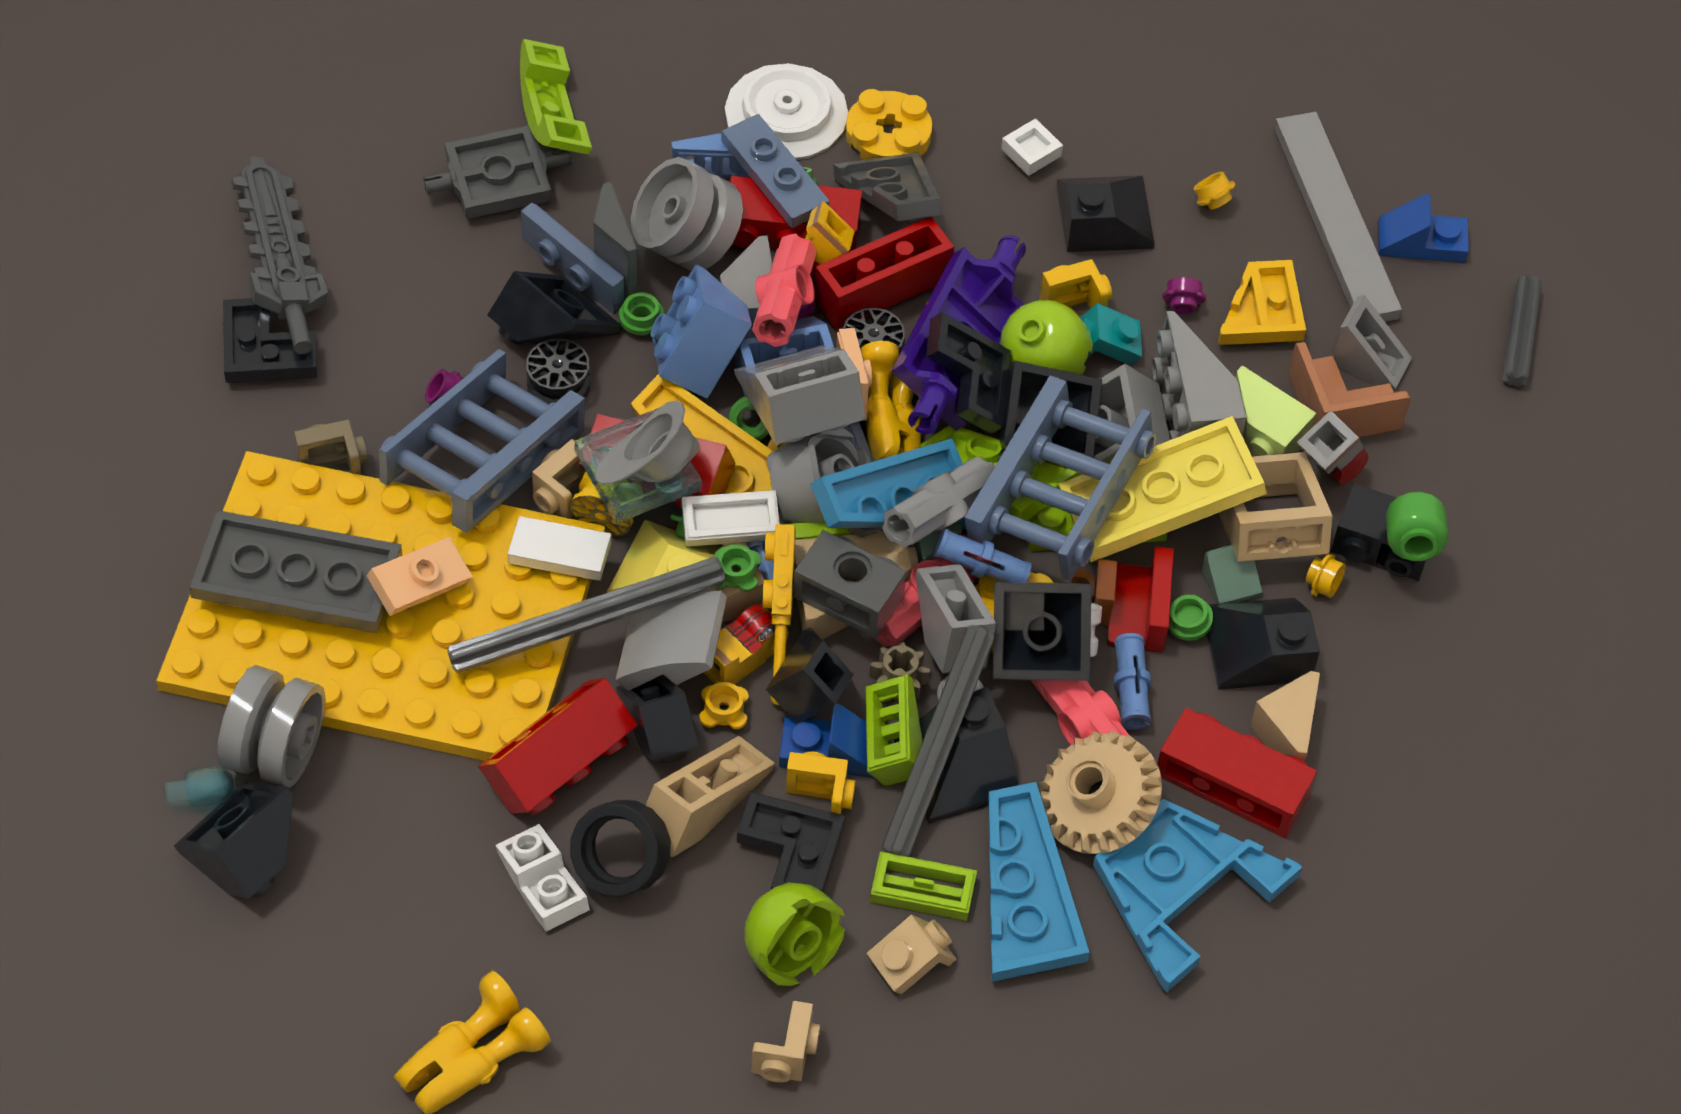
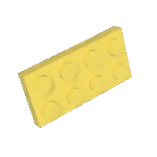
(1176, 487)

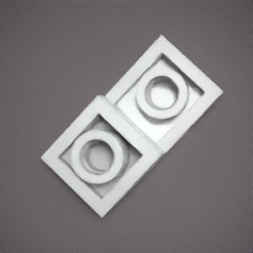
(541, 877)

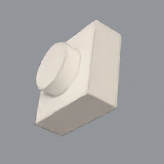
(1032, 147)

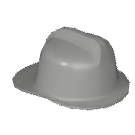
(653, 450)

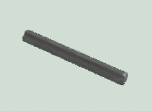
(938, 741)

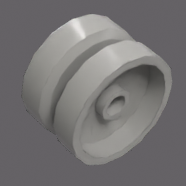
(686, 214)
(271, 726)

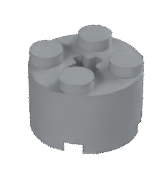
(805, 461)

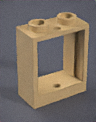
(1304, 528)

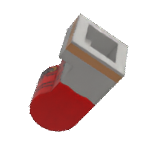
(1335, 448)

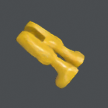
(888, 415)
(454, 1051)

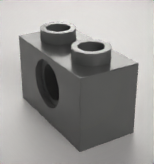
(861, 604)

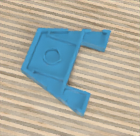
(1172, 868)

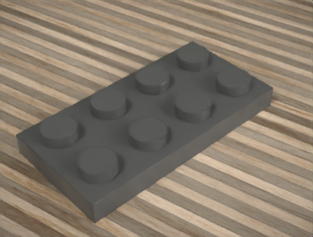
(291, 571)

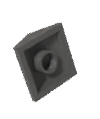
(613, 238)

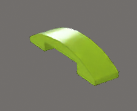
(545, 98)

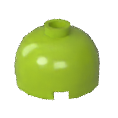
(1047, 336)
(793, 930)

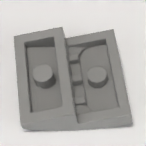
(672, 640)

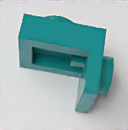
(1114, 334)

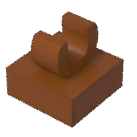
(1102, 586)

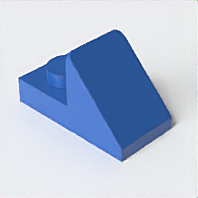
(1417, 234)
(840, 739)

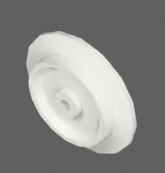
(795, 102)

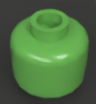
(1417, 526)

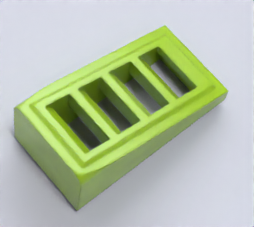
(894, 761)

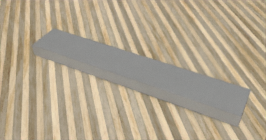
(1336, 213)

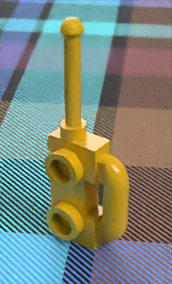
(779, 591)

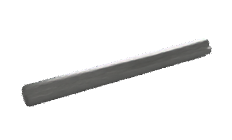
(586, 614)

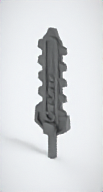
(282, 280)

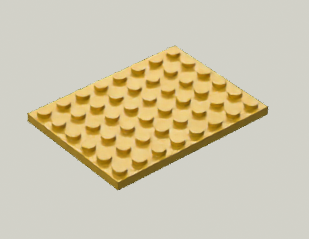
(401, 678)

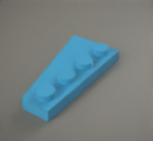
(865, 492)
(1030, 899)

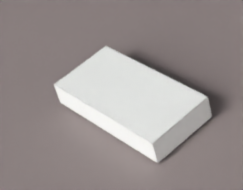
(729, 517)
(559, 548)

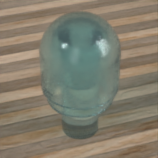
(202, 787)

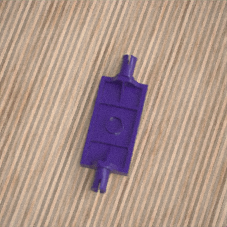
(974, 294)

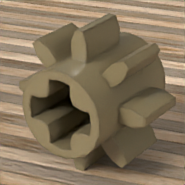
(898, 662)

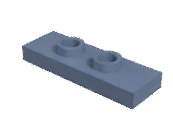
(773, 169)
(572, 257)

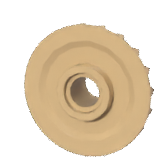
(1117, 809)

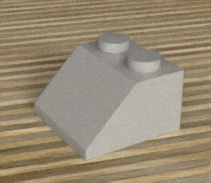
(1121, 400)

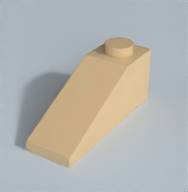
(706, 791)

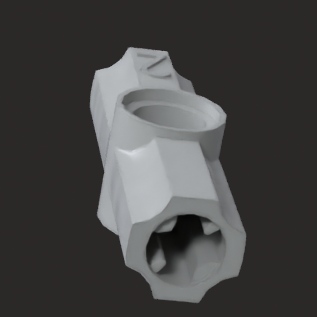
(936, 503)

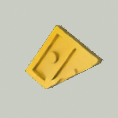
(1265, 306)

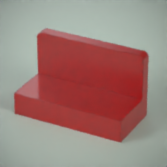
(1143, 601)

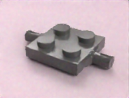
(497, 171)

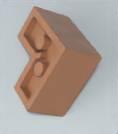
(1363, 410)

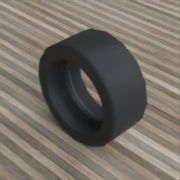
(584, 848)

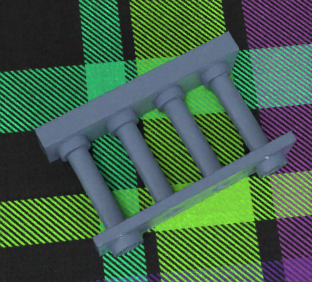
(1034, 445)
(497, 473)

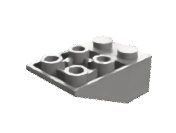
(1193, 381)
(804, 392)

